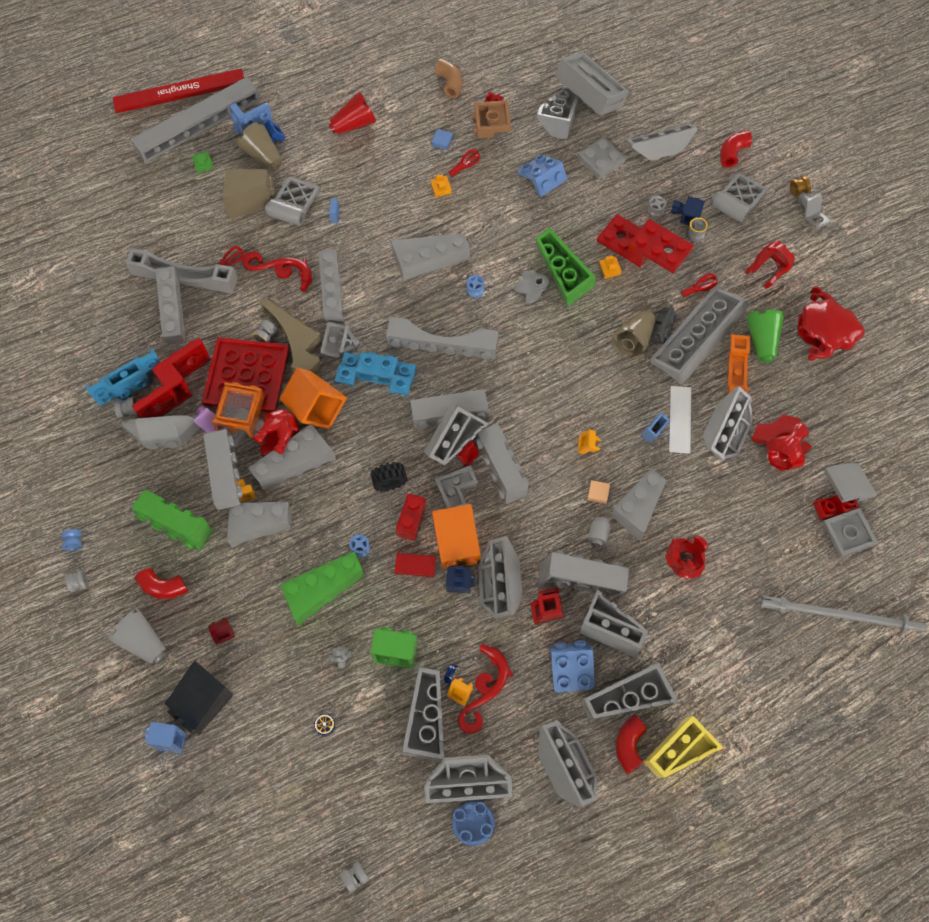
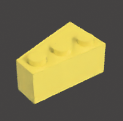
(681, 748)

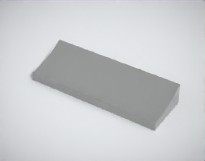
(699, 334)

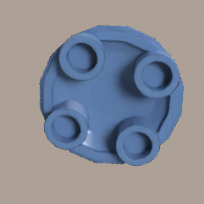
(473, 823)

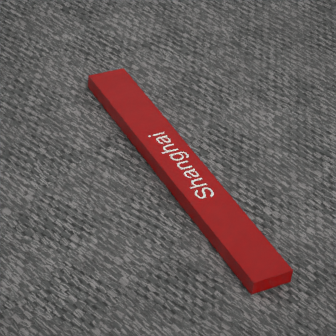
(176, 91)

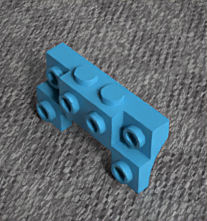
(376, 369)
(125, 379)

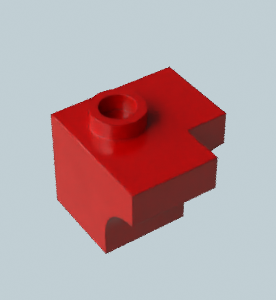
(548, 606)

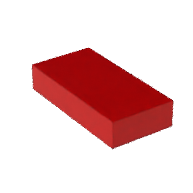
(415, 565)

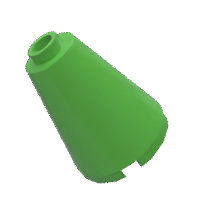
(765, 333)

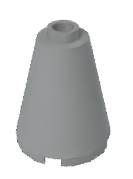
(138, 638)

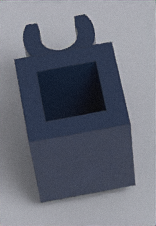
(689, 211)
(459, 579)

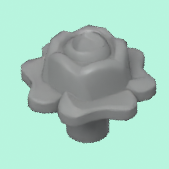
(340, 655)

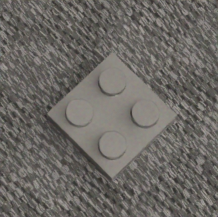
(601, 157)
(850, 532)

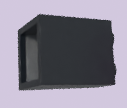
(197, 698)

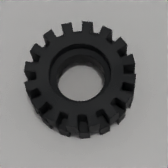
(388, 476)

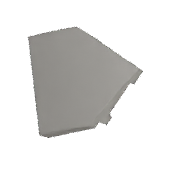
(337, 341)

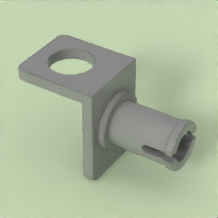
(813, 209)

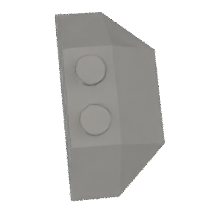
(663, 142)
(729, 424)
(162, 431)
(500, 578)
(567, 765)
(467, 779)

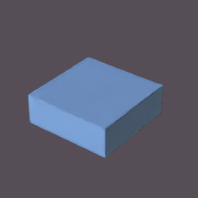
(442, 139)
(334, 211)

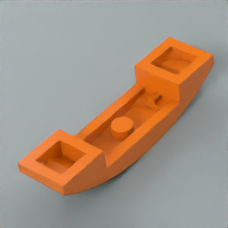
(738, 362)

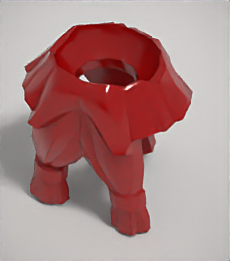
(782, 257)
(279, 427)
(786, 451)
(696, 549)

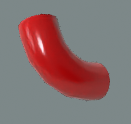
(732, 145)
(158, 587)
(627, 744)

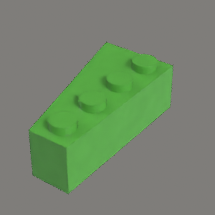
(566, 269)
(172, 519)
(321, 586)

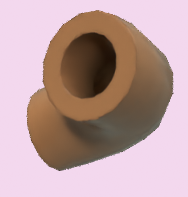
(451, 75)

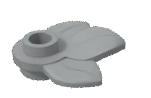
(529, 285)

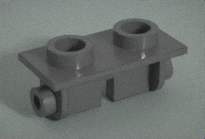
(666, 318)

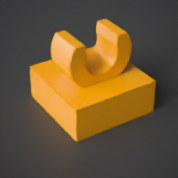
(440, 185)
(610, 267)
(587, 442)
(248, 492)
(460, 691)

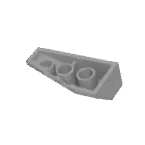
(559, 113)

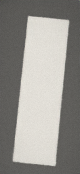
(680, 419)

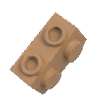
(491, 118)

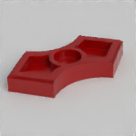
(779, 428)

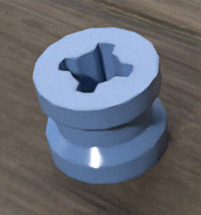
(472, 282)
(71, 540)
(360, 541)

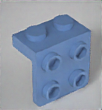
(241, 121)
(545, 173)
(572, 666)

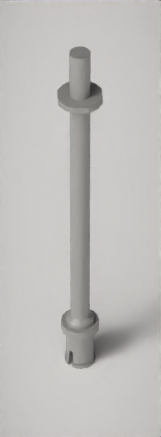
(782, 604)

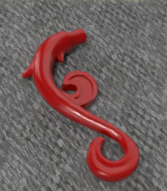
(306, 276)
(489, 693)

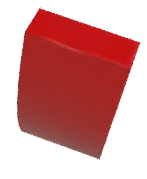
(833, 507)

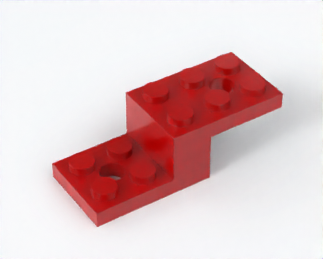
(645, 243)
(171, 378)

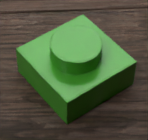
(202, 162)

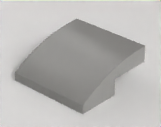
(850, 482)

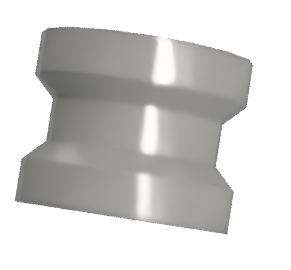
(658, 202)
(76, 581)

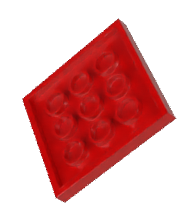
(247, 364)

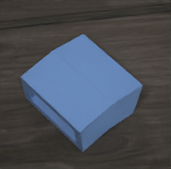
(662, 421)

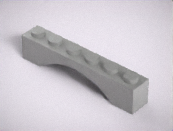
(212, 277)
(480, 343)

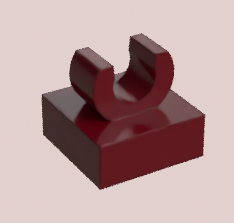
(221, 631)

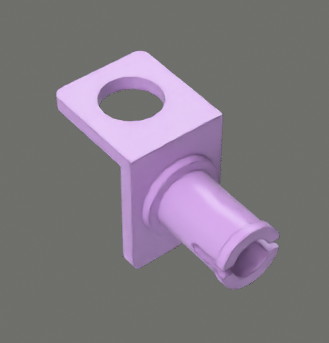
(205, 420)

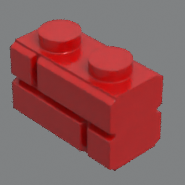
(411, 517)

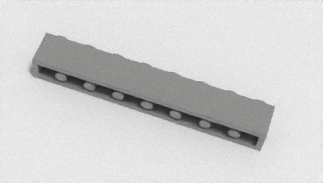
(194, 120)

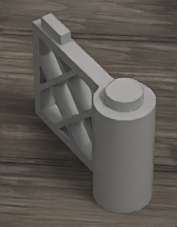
(733, 204)
(289, 210)

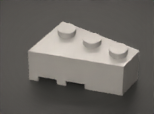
(453, 433)
(639, 504)
(256, 520)
(612, 627)

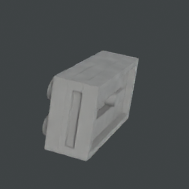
(591, 83)

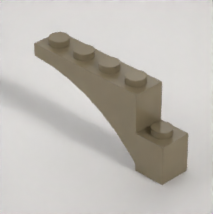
(300, 337)

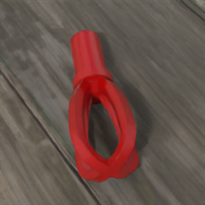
(463, 164)
(224, 262)
(694, 288)

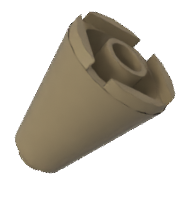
(259, 146)
(634, 335)

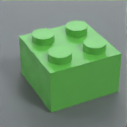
(394, 648)

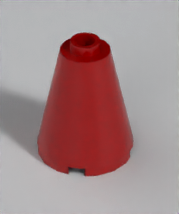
(352, 115)

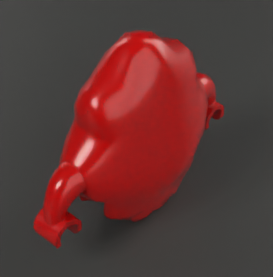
(827, 326)

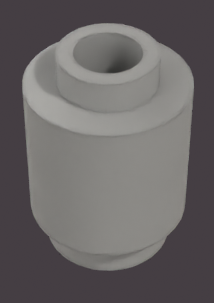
(599, 532)

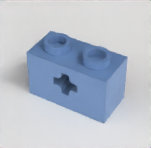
(165, 737)

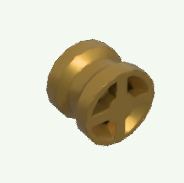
(800, 186)

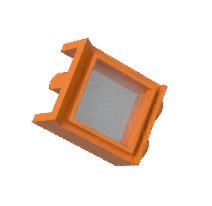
(239, 408)

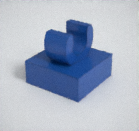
(274, 131)

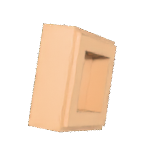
(598, 492)

